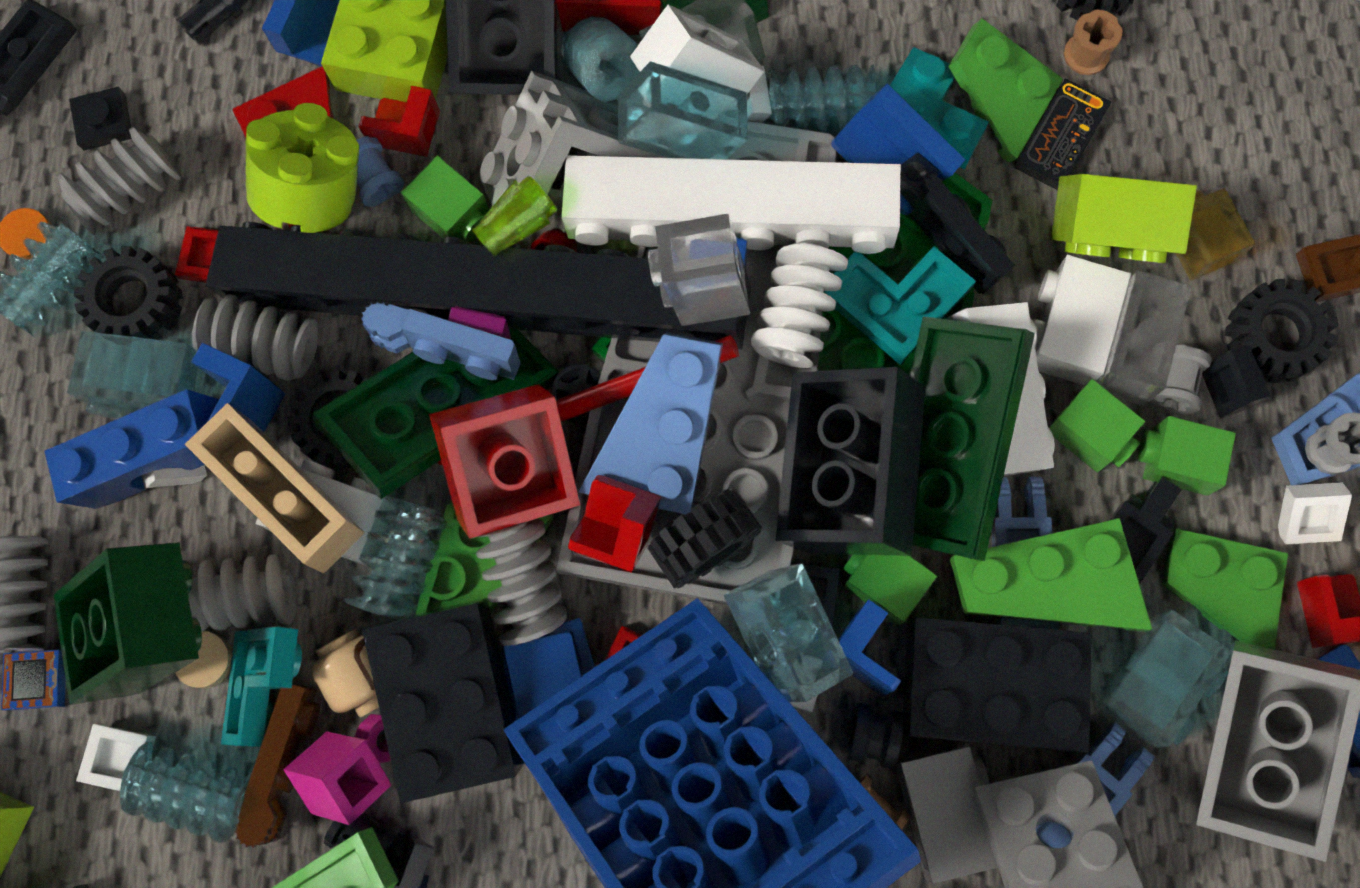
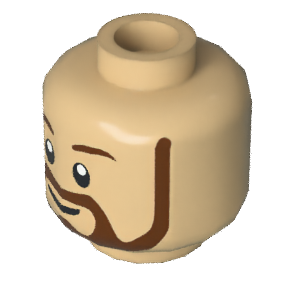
(346, 675)

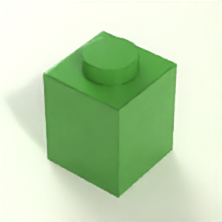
(446, 201)
(1097, 427)
(1187, 455)
(889, 582)

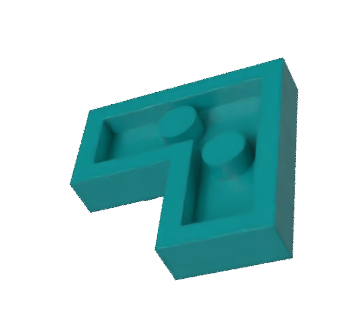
(924, 85)
(893, 311)
(259, 662)

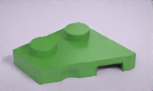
(1003, 85)
(1229, 583)

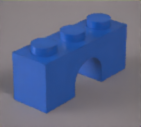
(112, 458)

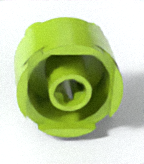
(301, 168)

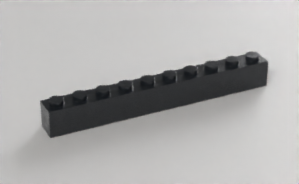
(531, 288)

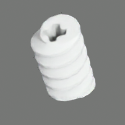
(795, 301)

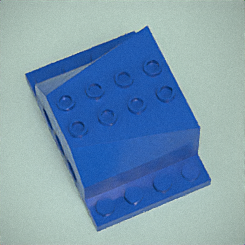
(702, 774)

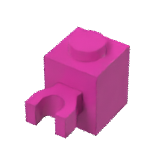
(342, 773)

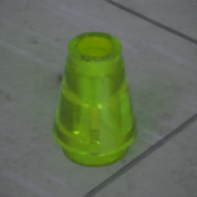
(515, 215)

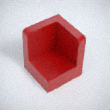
(404, 125)
(615, 523)
(1331, 609)

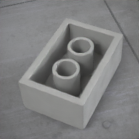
(1281, 750)

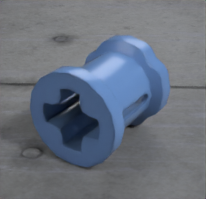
(374, 174)

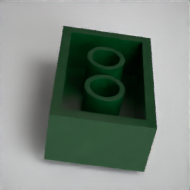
(126, 622)

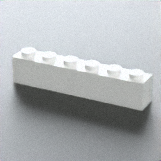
(764, 199)

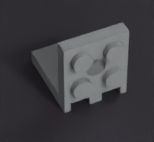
(544, 128)
(1065, 796)

